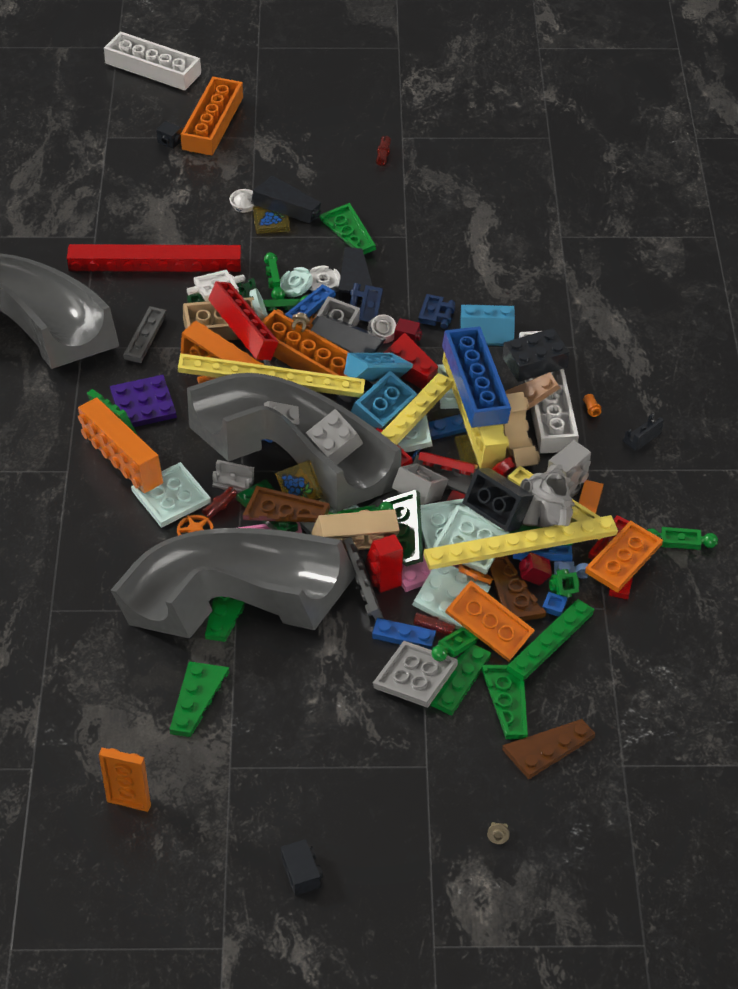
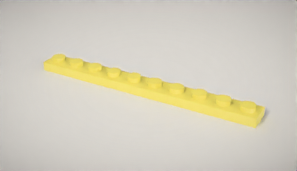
(315, 381)
(519, 542)

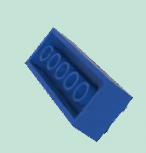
(476, 377)

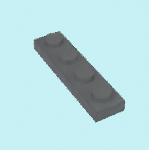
(145, 334)

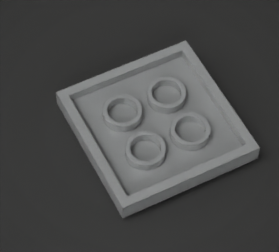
(414, 674)

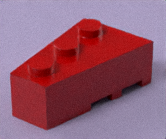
(423, 368)
(385, 563)

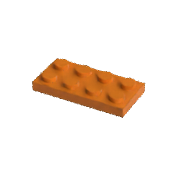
(623, 556)
(489, 621)
(125, 779)

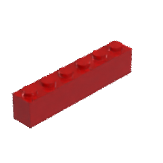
(243, 321)

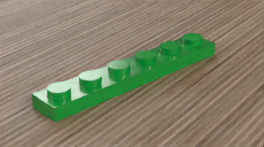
(550, 640)

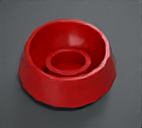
(504, 467)

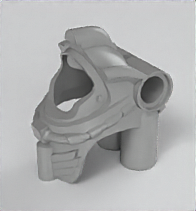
(550, 500)

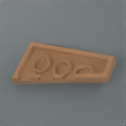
(537, 389)

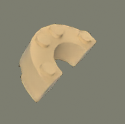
(516, 429)

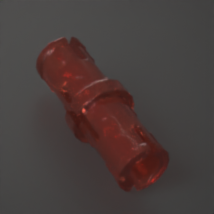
(383, 150)
(220, 503)
(433, 624)

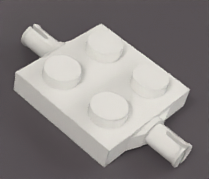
(205, 283)

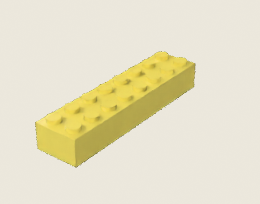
(487, 441)

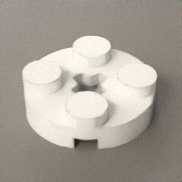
(331, 278)

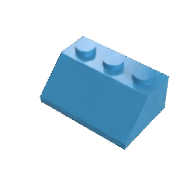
(495, 322)
(375, 365)
(383, 400)

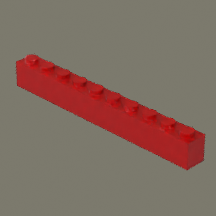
(154, 258)

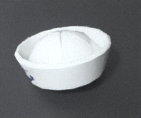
(241, 200)
(383, 326)

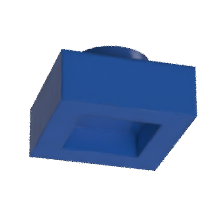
(554, 604)

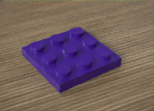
(144, 400)

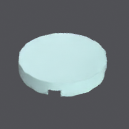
(296, 282)
(258, 304)

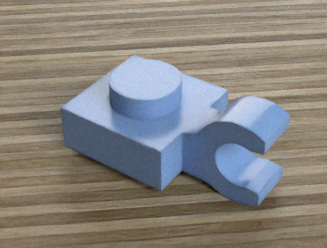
(580, 568)

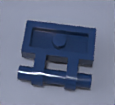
(370, 302)
(431, 310)

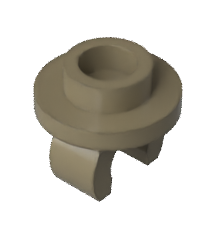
(300, 318)
(498, 833)

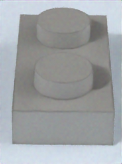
(289, 411)

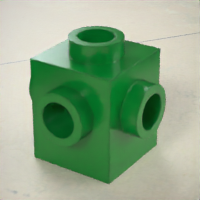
(570, 580)

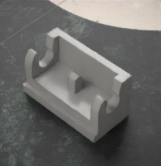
(233, 475)

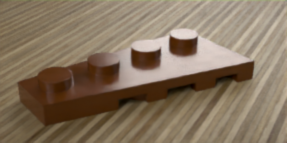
(282, 506)
(513, 591)
(546, 748)

